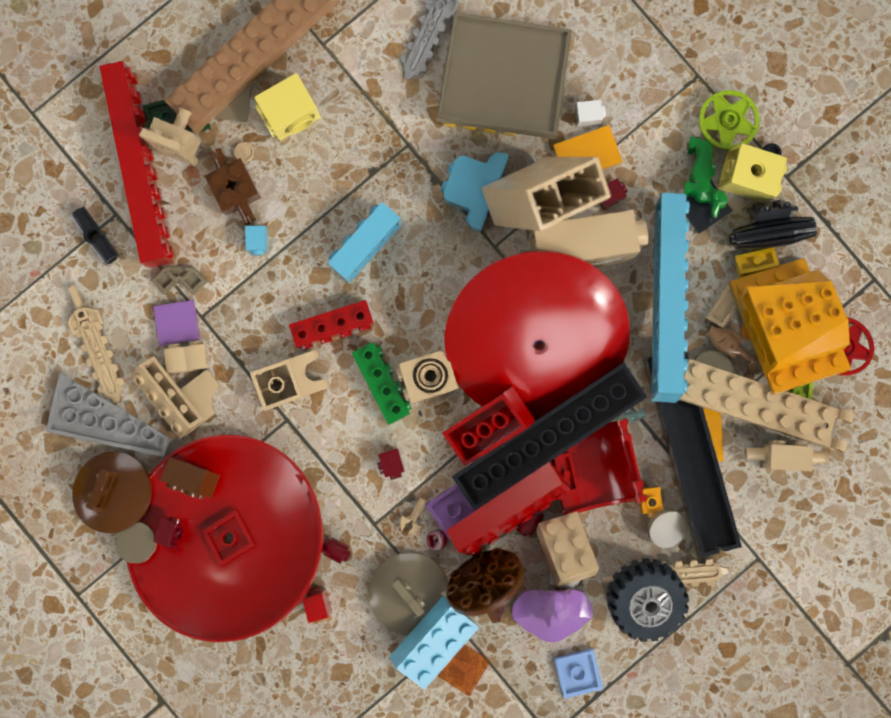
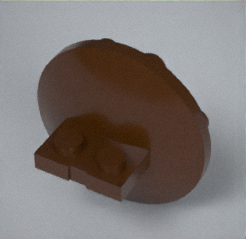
(112, 492)
(485, 583)

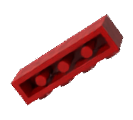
(331, 324)

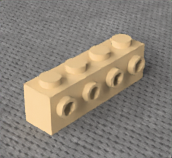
(166, 397)

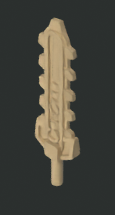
(86, 325)
(692, 573)

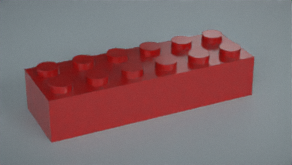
(508, 510)

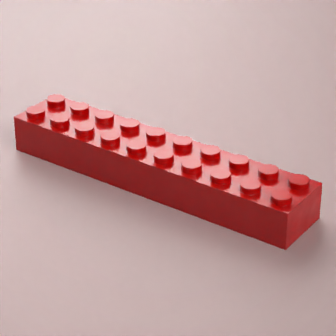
(136, 165)

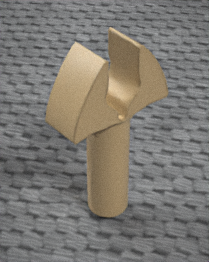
(413, 517)

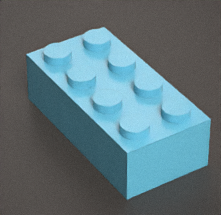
(365, 242)
(433, 643)

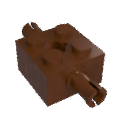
(221, 181)

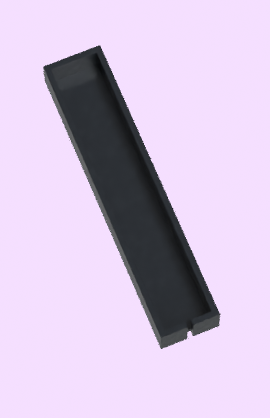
(697, 474)

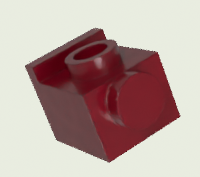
(169, 533)

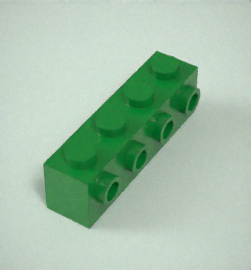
(381, 384)

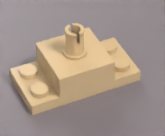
(173, 138)

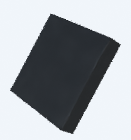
(700, 213)

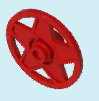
(855, 349)

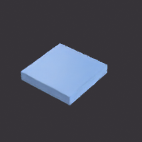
(578, 673)

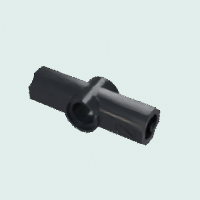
(87, 227)

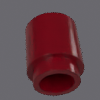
(530, 526)
(336, 550)

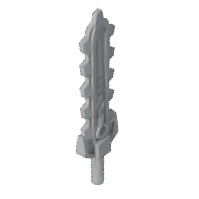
(427, 35)

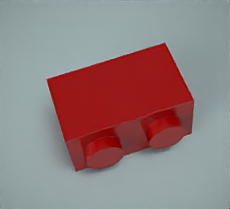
(316, 605)

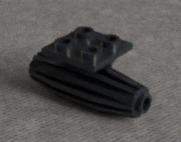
(773, 227)

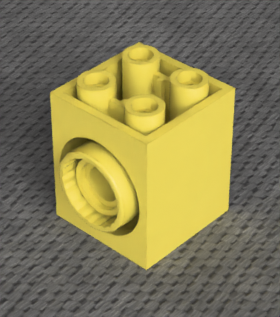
(287, 107)
(752, 173)

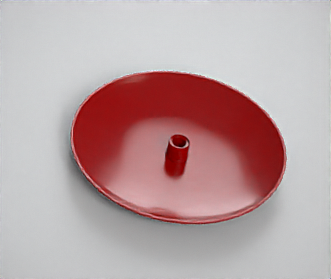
(530, 300)

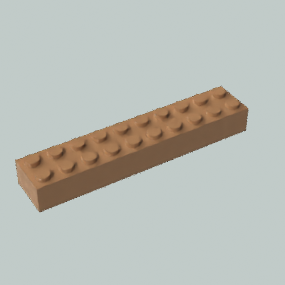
(245, 58)

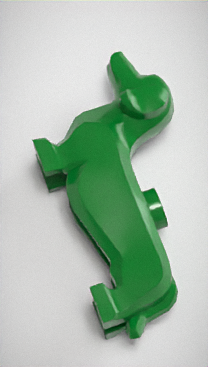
(700, 174)

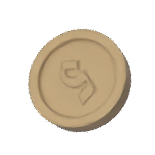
(244, 151)

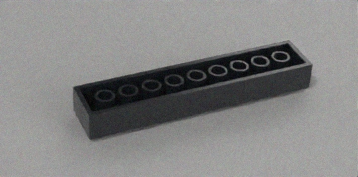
(550, 436)

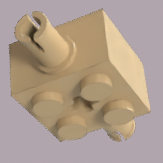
(779, 456)

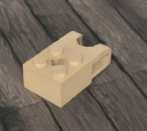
(293, 378)

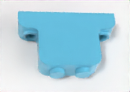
(465, 185)

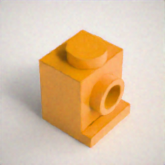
(651, 493)

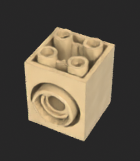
(414, 373)

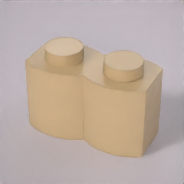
(186, 358)

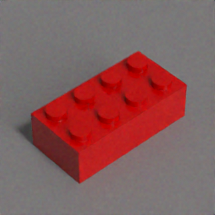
(488, 426)

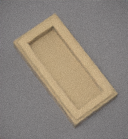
(722, 308)

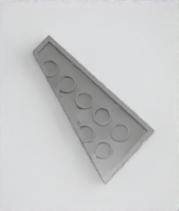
(90, 417)

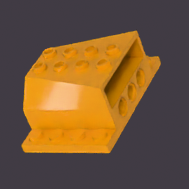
(793, 324)

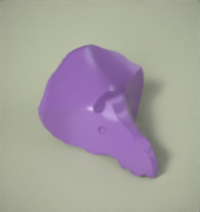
(552, 613)

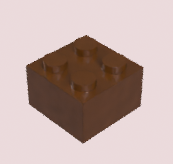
(189, 479)

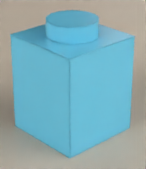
(256, 240)

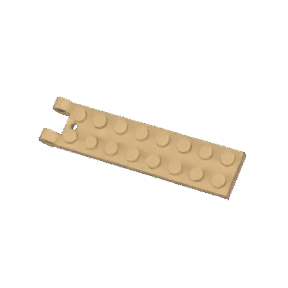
(757, 405)

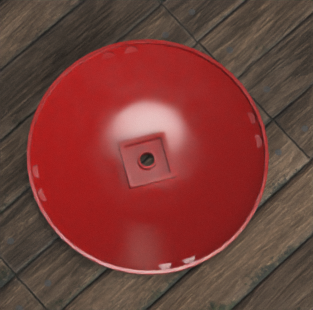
(257, 580)

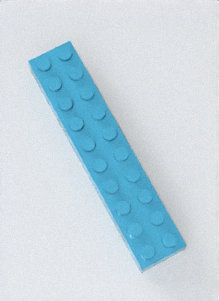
(669, 298)

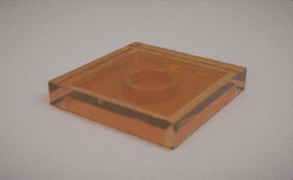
(465, 669)

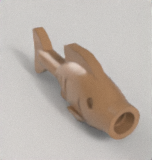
(729, 343)

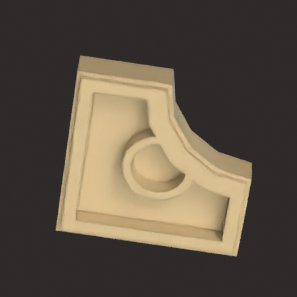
(200, 394)

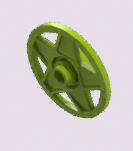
(729, 119)

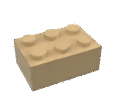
(567, 549)

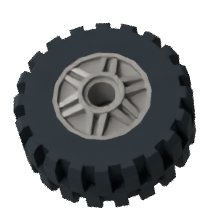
(647, 600)

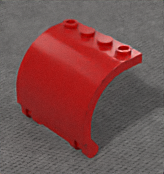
(601, 470)

